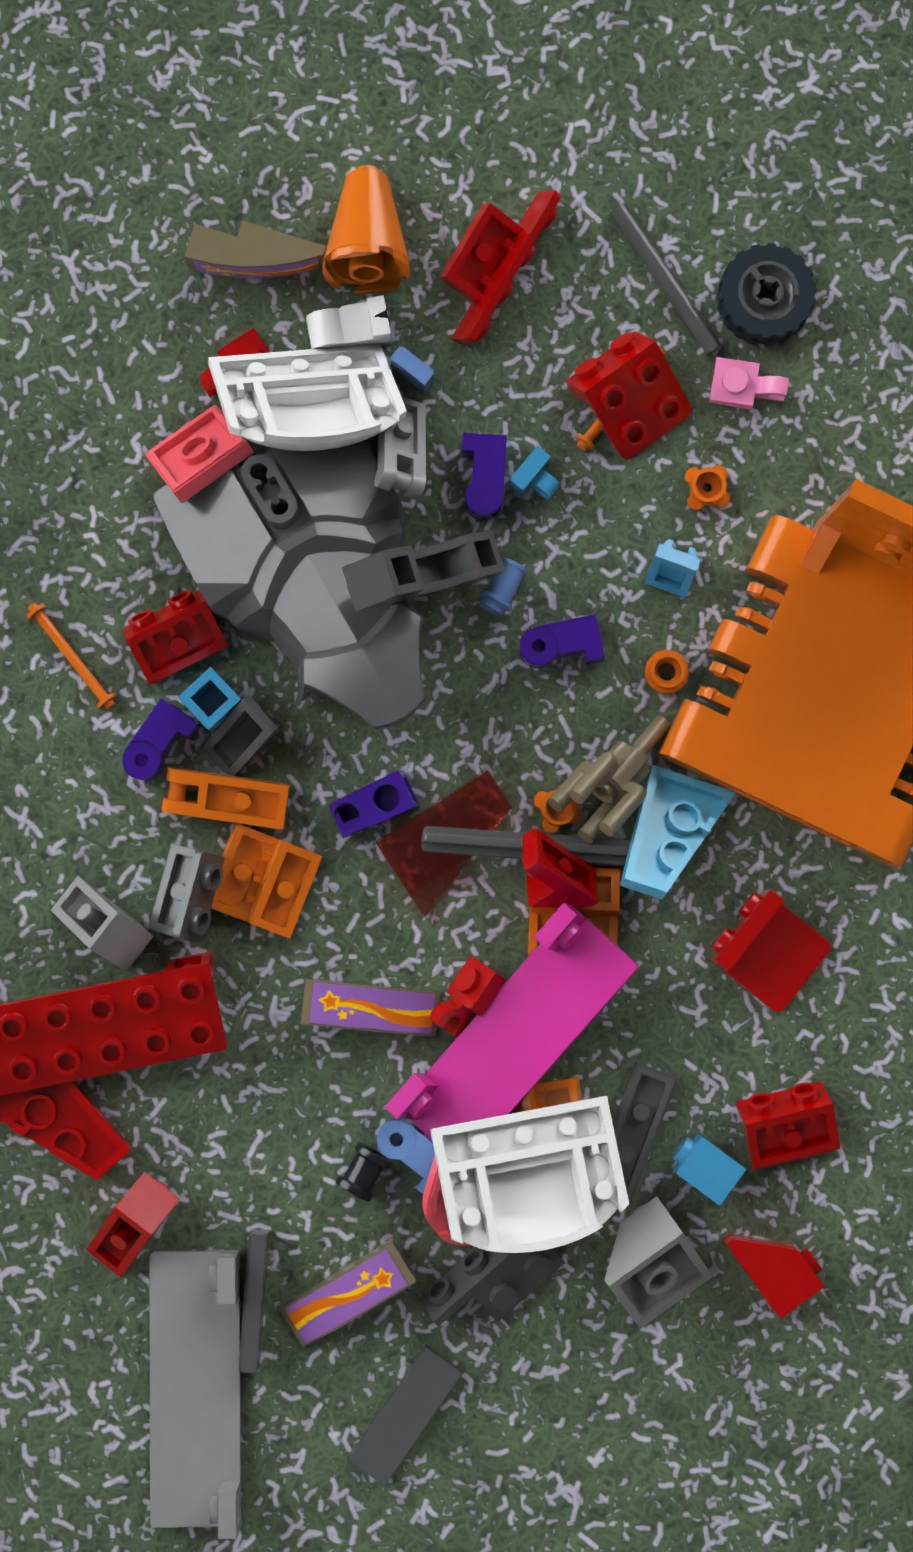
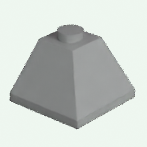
(652, 1263)

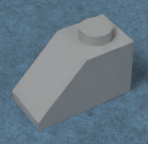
(101, 924)

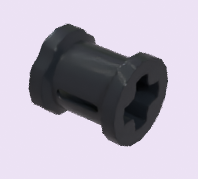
(363, 1172)

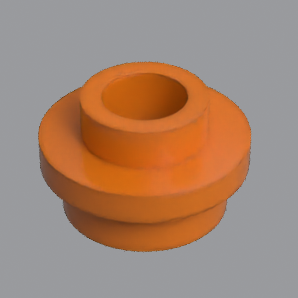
(673, 659)

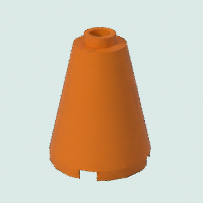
(366, 236)

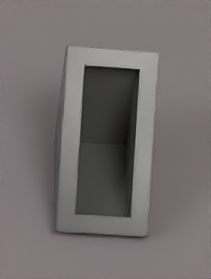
(241, 737)

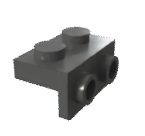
(186, 893)

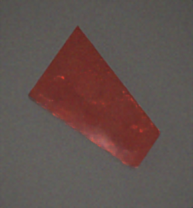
(427, 875)

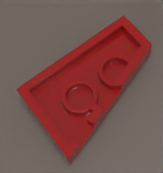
(66, 1125)

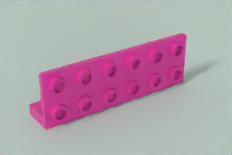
(523, 1028)

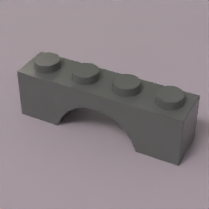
(410, 574)

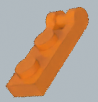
(227, 798)

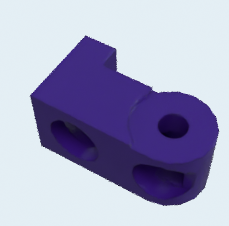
(486, 490)
(562, 639)
(147, 750)
(374, 804)

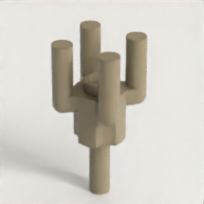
(613, 780)

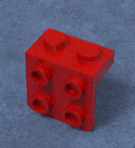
(631, 393)
(769, 950)

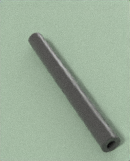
(665, 279)

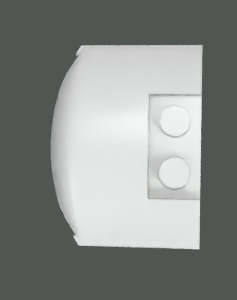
(308, 396)
(531, 1176)

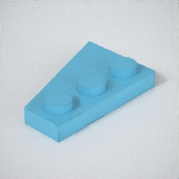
(670, 829)

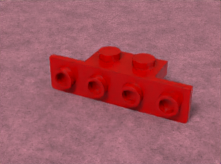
(491, 257)

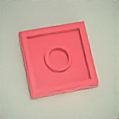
(198, 454)

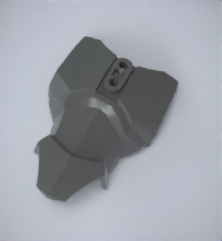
(287, 578)

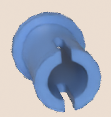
(502, 588)

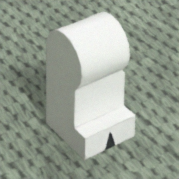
(350, 325)

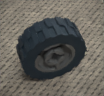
(765, 319)

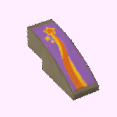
(252, 254)
(369, 1007)
(349, 1293)

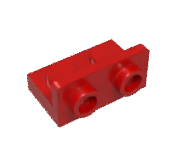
(174, 636)
(788, 1124)

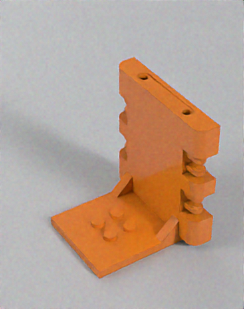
(826, 685)

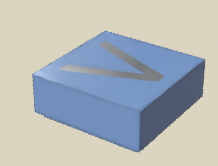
(412, 369)

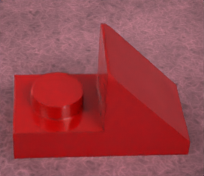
(556, 874)

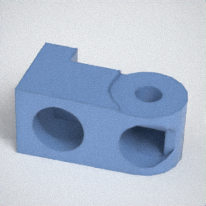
(406, 1142)

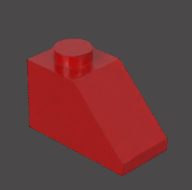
(132, 1223)
(777, 1270)

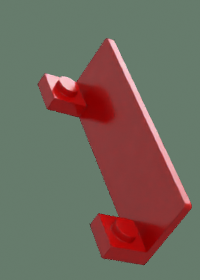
(111, 1026)

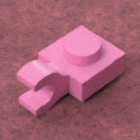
(738, 382)

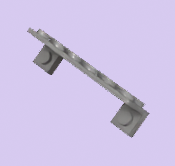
(195, 1390)

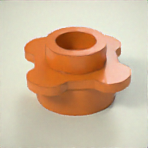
(715, 478)
(553, 820)

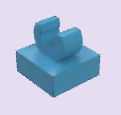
(533, 475)
(672, 569)

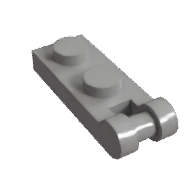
(404, 449)

